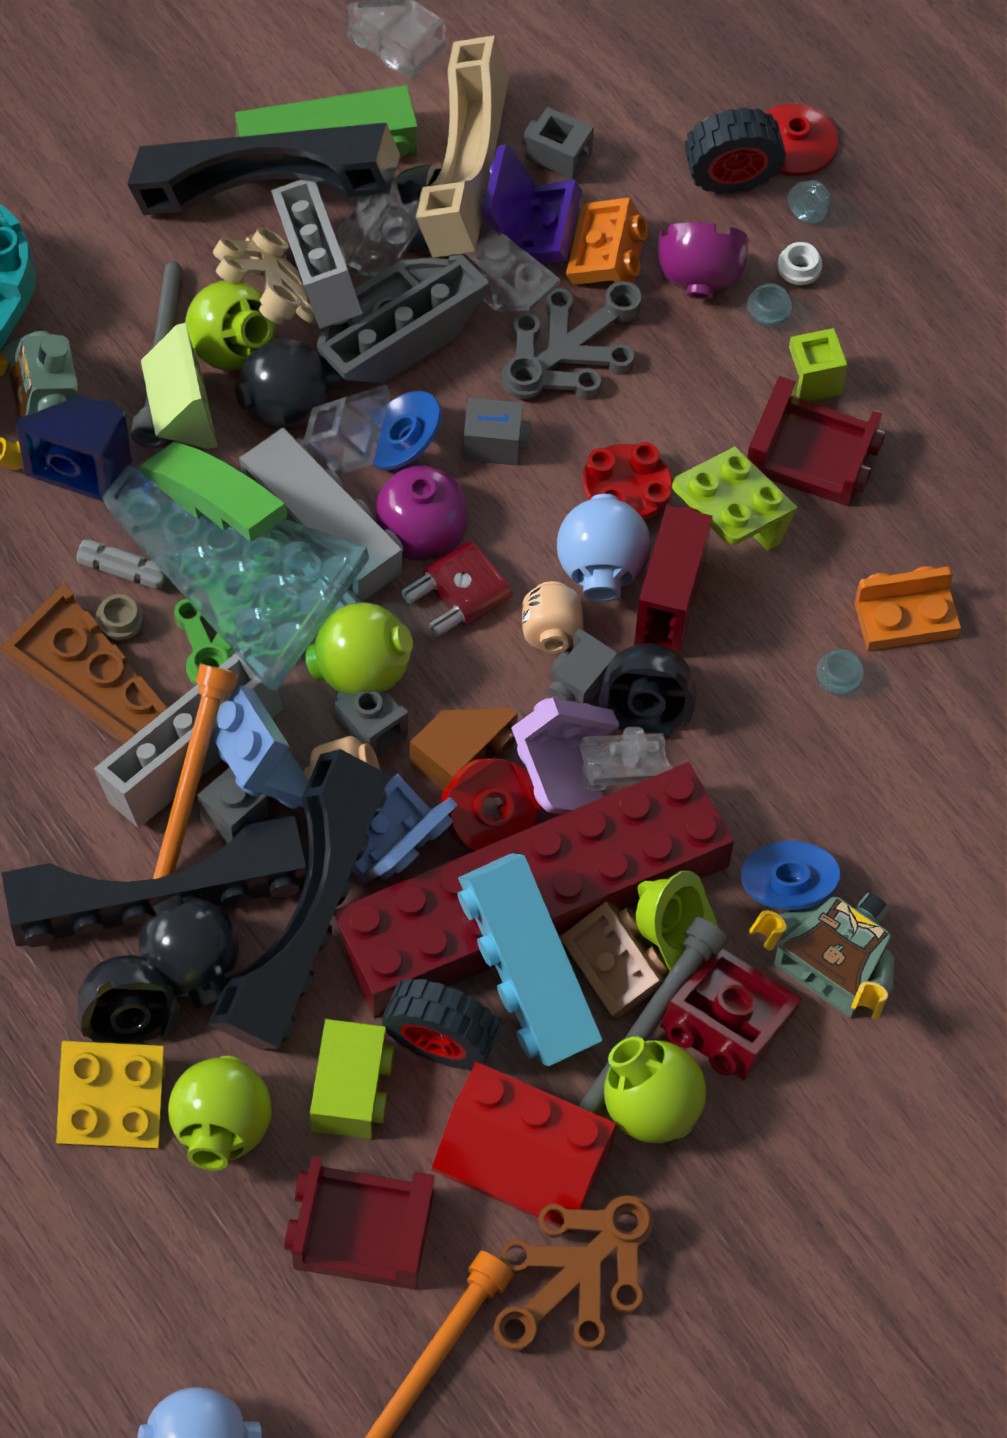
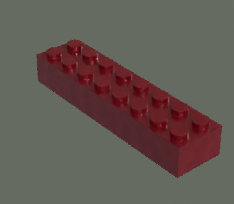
(575, 861)

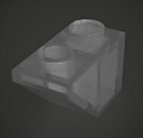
(397, 32)
(514, 276)
(348, 429)

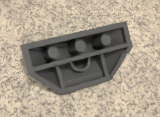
(403, 317)

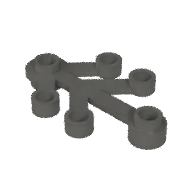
(570, 346)

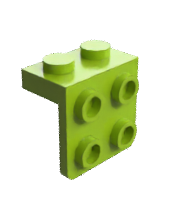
(738, 499)

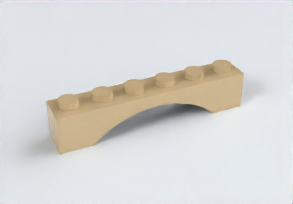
(451, 205)

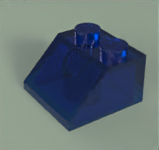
(76, 445)

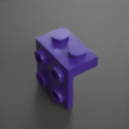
(530, 214)

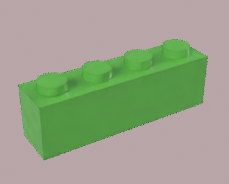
(362, 108)

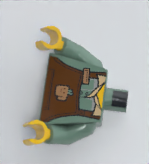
(40, 378)
(835, 951)

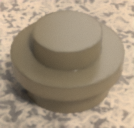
(119, 617)

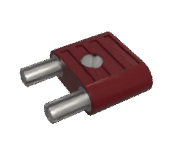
(464, 583)

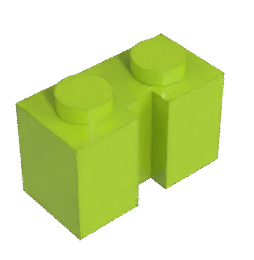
(349, 1079)

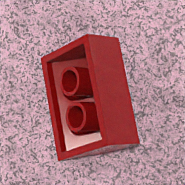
(523, 1145)

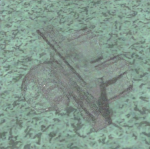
(622, 758)

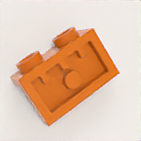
(607, 242)
(907, 608)

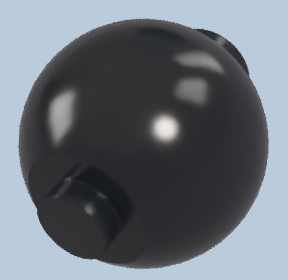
(284, 383)
(191, 946)

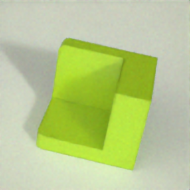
(818, 364)

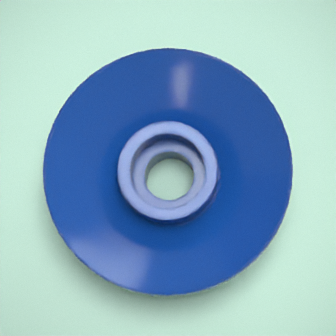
(407, 429)
(790, 875)

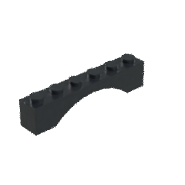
(182, 174)
(339, 809)
(55, 903)

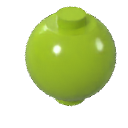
(227, 324)
(360, 649)
(653, 1090)
(219, 1111)

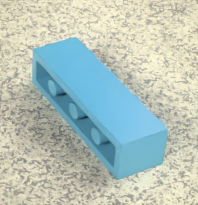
(529, 960)

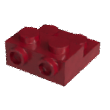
(729, 1014)

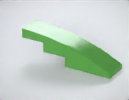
(214, 490)

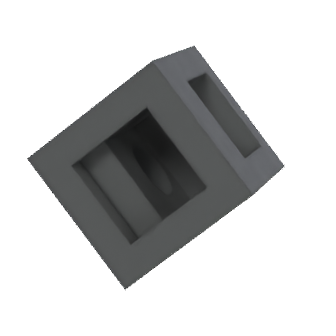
(559, 143)
(580, 672)
(378, 727)

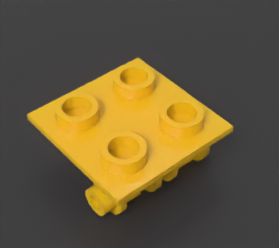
(110, 1094)

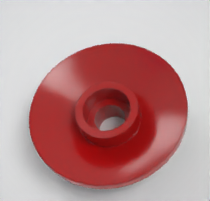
(810, 147)

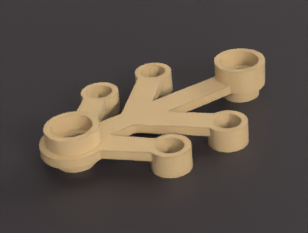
(282, 281)

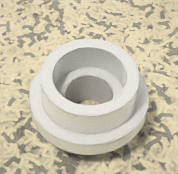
(800, 254)

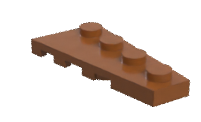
(79, 665)

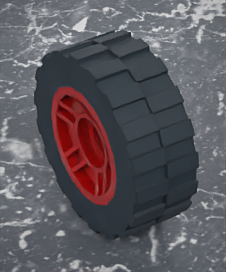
(735, 151)
(440, 1023)

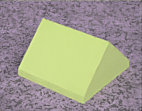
(178, 391)

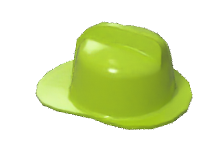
(668, 910)

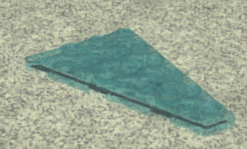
(256, 594)

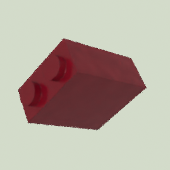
(673, 578)

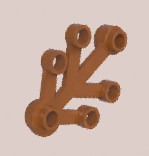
(580, 1266)

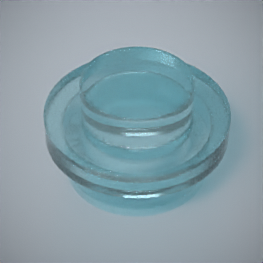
(809, 201)
(769, 305)
(839, 672)

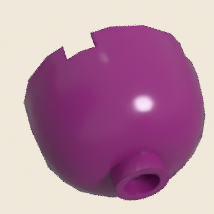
(702, 259)
(423, 511)

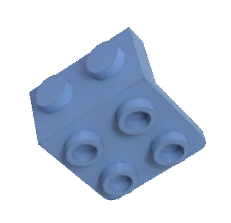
(257, 750)
(398, 828)

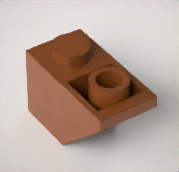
(459, 738)

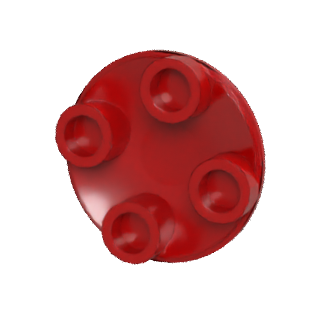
(631, 474)

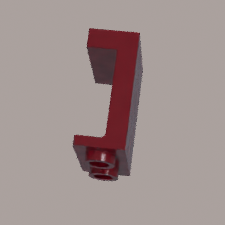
(814, 446)
(360, 1225)

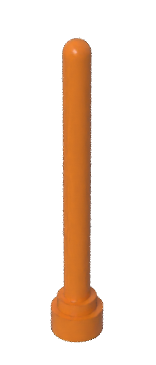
(213, 687)
(486, 1278)

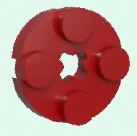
(492, 779)

